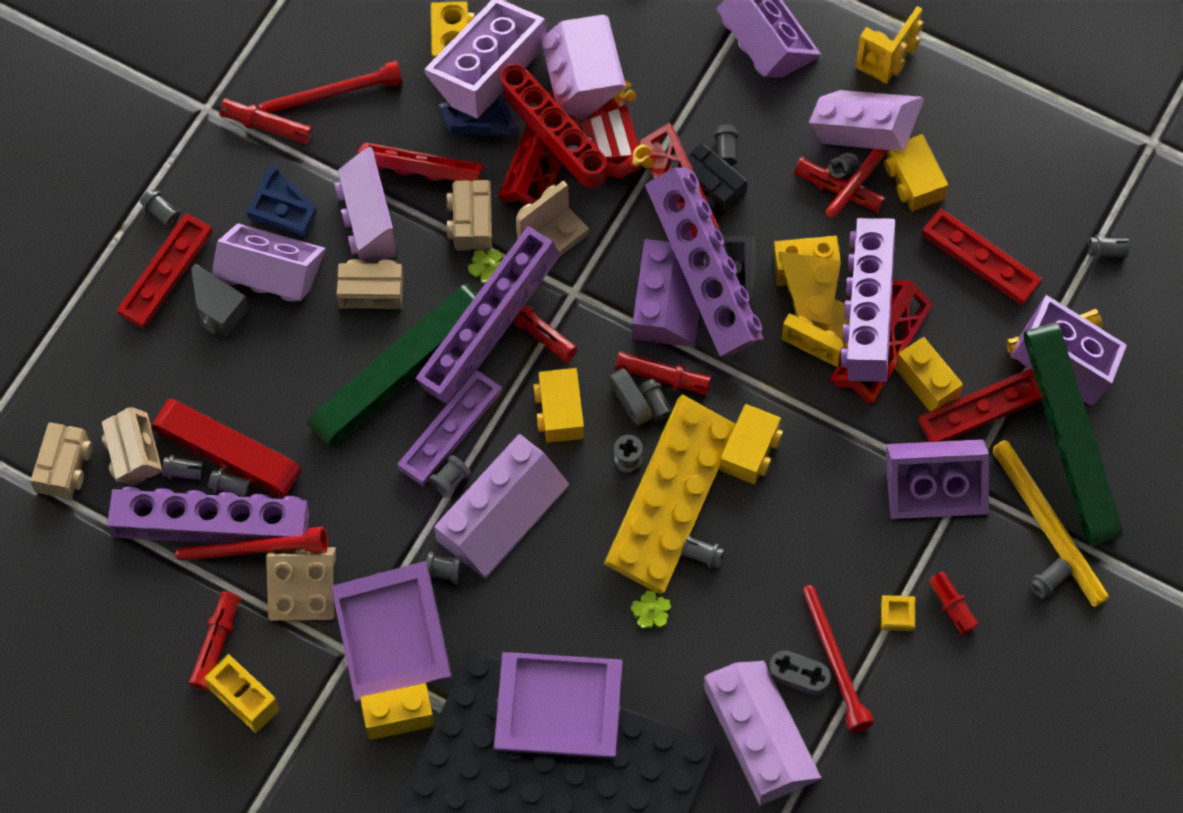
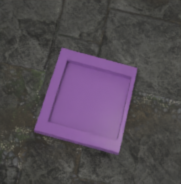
(391, 630)
(558, 705)

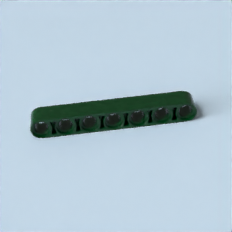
(388, 372)
(1073, 434)

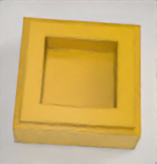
(898, 613)

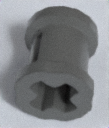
(626, 444)
(450, 476)
(444, 567)

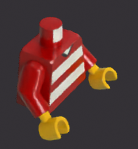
(615, 136)

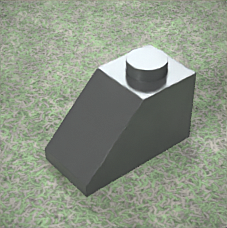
(743, 253)
(217, 302)

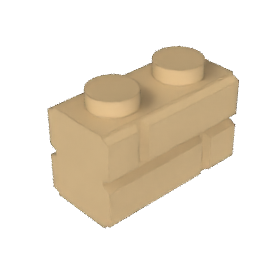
(471, 215)
(370, 285)
(131, 446)
(61, 460)

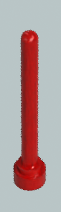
(388, 75)
(855, 182)
(313, 540)
(857, 717)

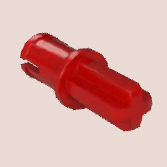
(953, 603)

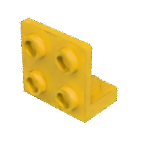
(884, 57)
(818, 338)

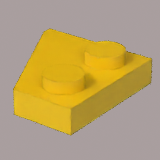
(811, 284)

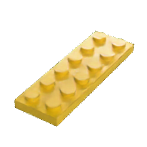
(670, 495)

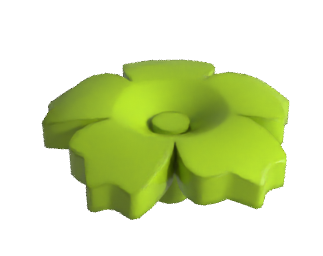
(484, 264)
(651, 611)

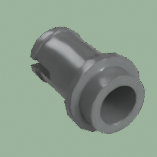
(726, 137)
(845, 165)
(153, 202)
(1108, 247)
(655, 399)
(182, 468)
(229, 483)
(703, 552)
(1044, 584)

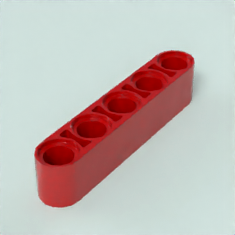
(555, 138)
(226, 448)

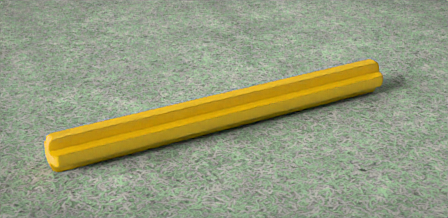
(1050, 523)

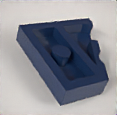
(493, 121)
(281, 205)

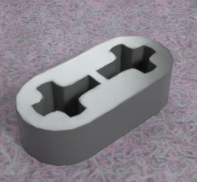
(630, 397)
(802, 666)

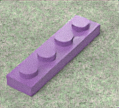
(449, 428)

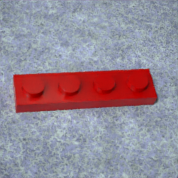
(432, 166)
(981, 257)
(164, 271)
(981, 407)

